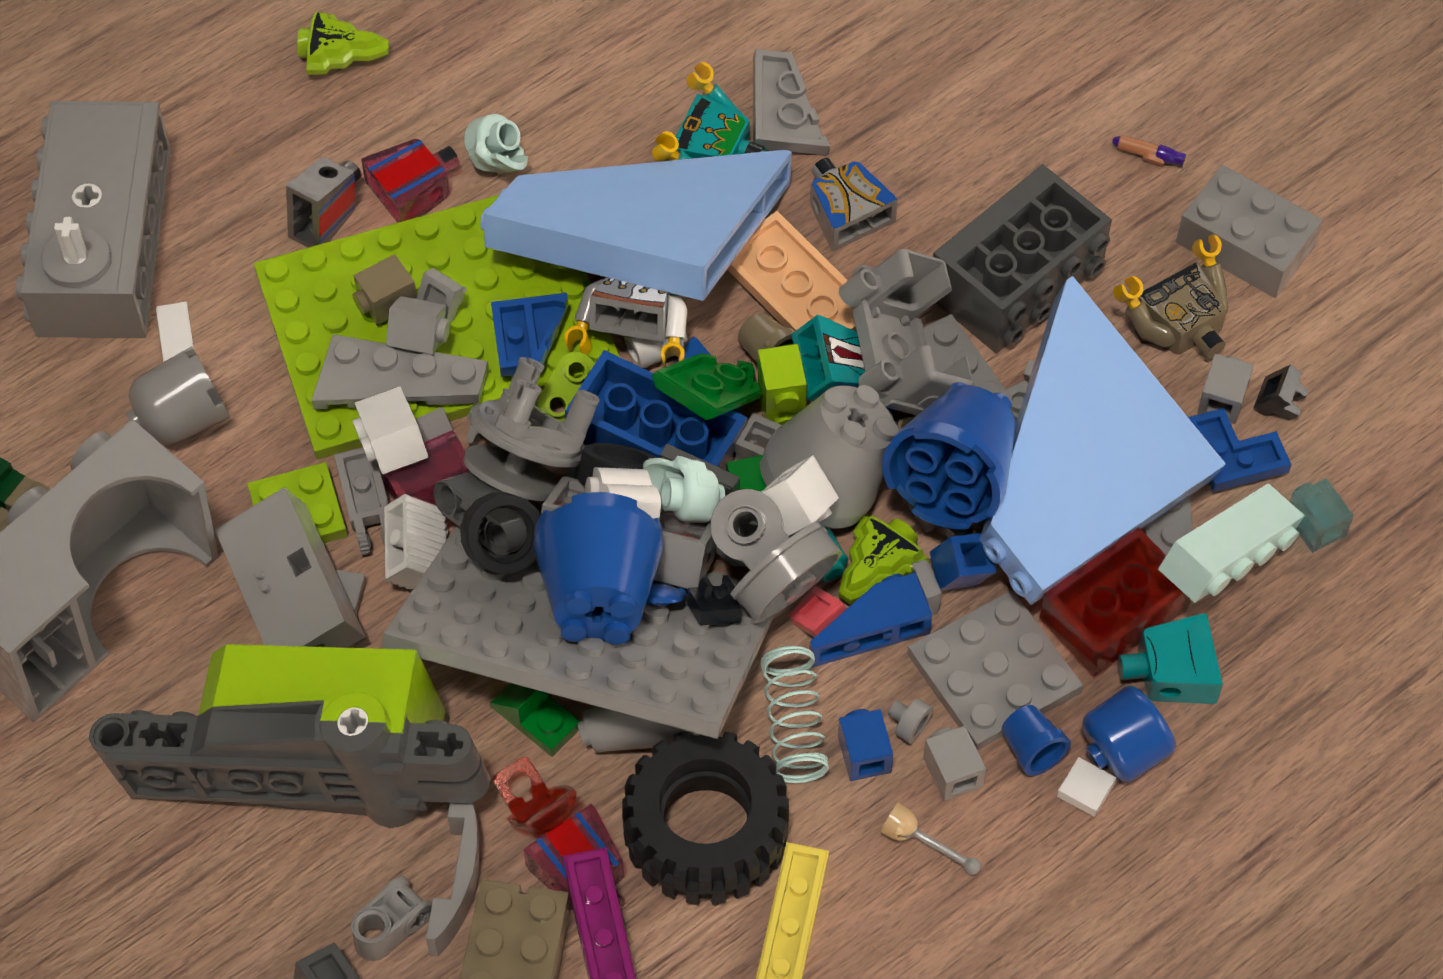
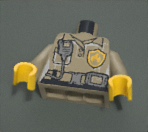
(1183, 307)

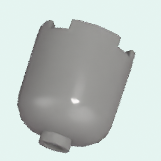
(176, 399)

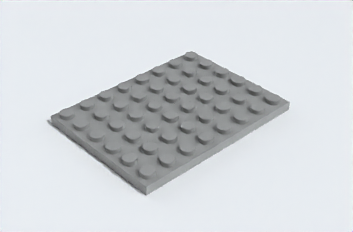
(507, 631)

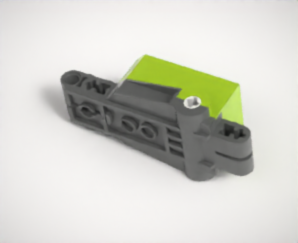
(302, 733)

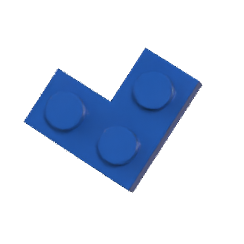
(1244, 459)

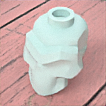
(494, 144)
(685, 487)

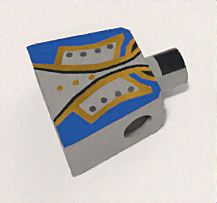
(849, 202)

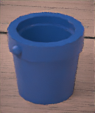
(1035, 740)

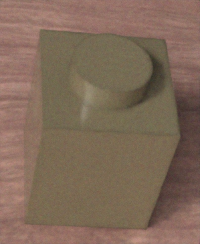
(381, 286)

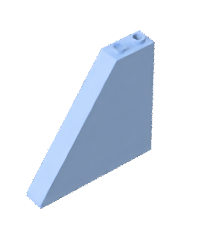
(644, 222)
(1090, 451)

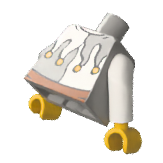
(631, 312)

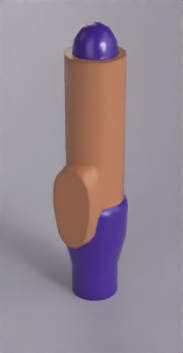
(1151, 152)

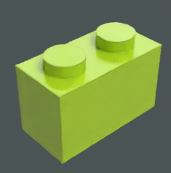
(781, 383)

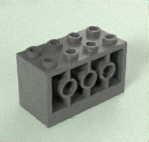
(1020, 255)

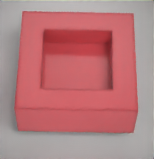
(816, 611)

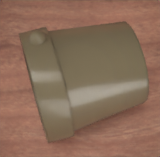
(763, 332)

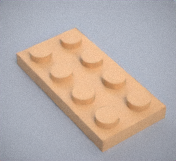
(790, 276)

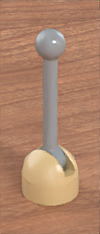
(903, 825)

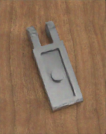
(362, 493)

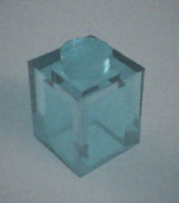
(1325, 514)

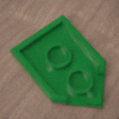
(707, 385)

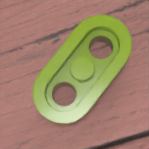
(562, 384)

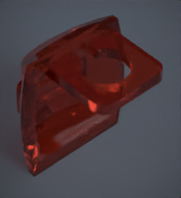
(544, 810)

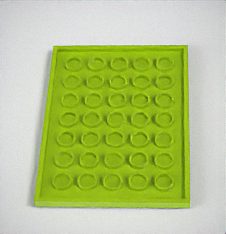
(313, 300)

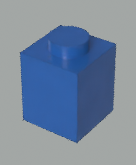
(961, 562)
(865, 744)

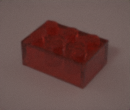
(1111, 602)

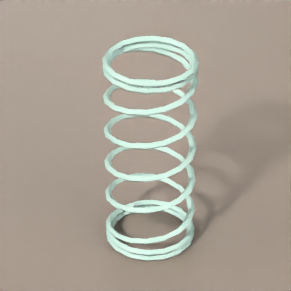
(779, 673)

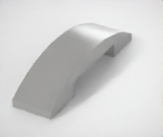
(449, 914)

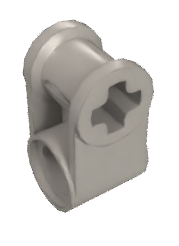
(394, 912)

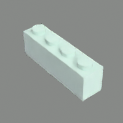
(1232, 543)

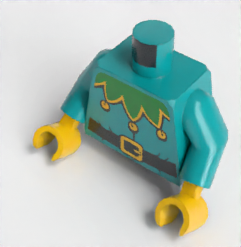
(710, 127)

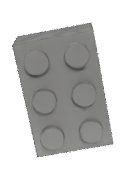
(1258, 230)

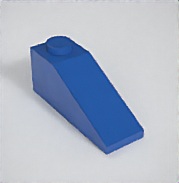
(881, 617)

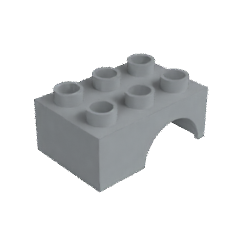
(63, 542)

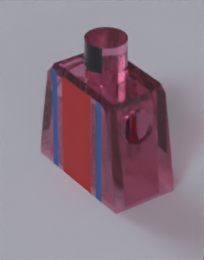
(409, 178)
(575, 835)

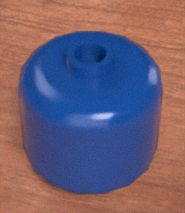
(1127, 734)

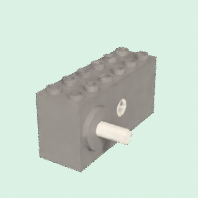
(95, 220)

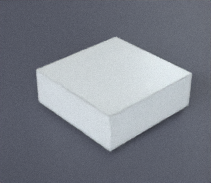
(1086, 787)

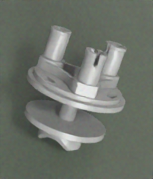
(527, 437)

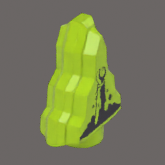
(337, 44)
(878, 553)

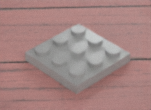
(993, 666)

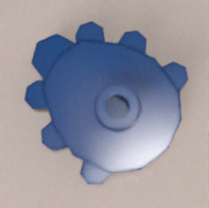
(662, 594)

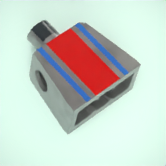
(321, 201)

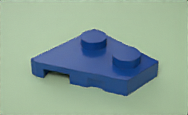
(526, 328)

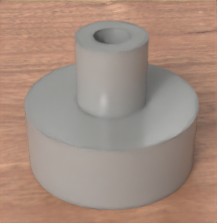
(911, 719)

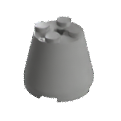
(848, 437)

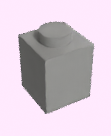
(417, 325)
(1225, 386)
(954, 762)

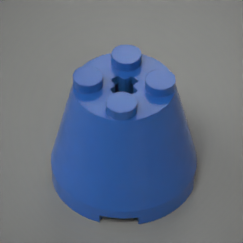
(954, 457)
(598, 564)

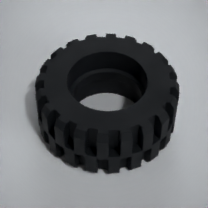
(709, 868)

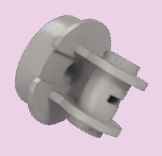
(778, 563)

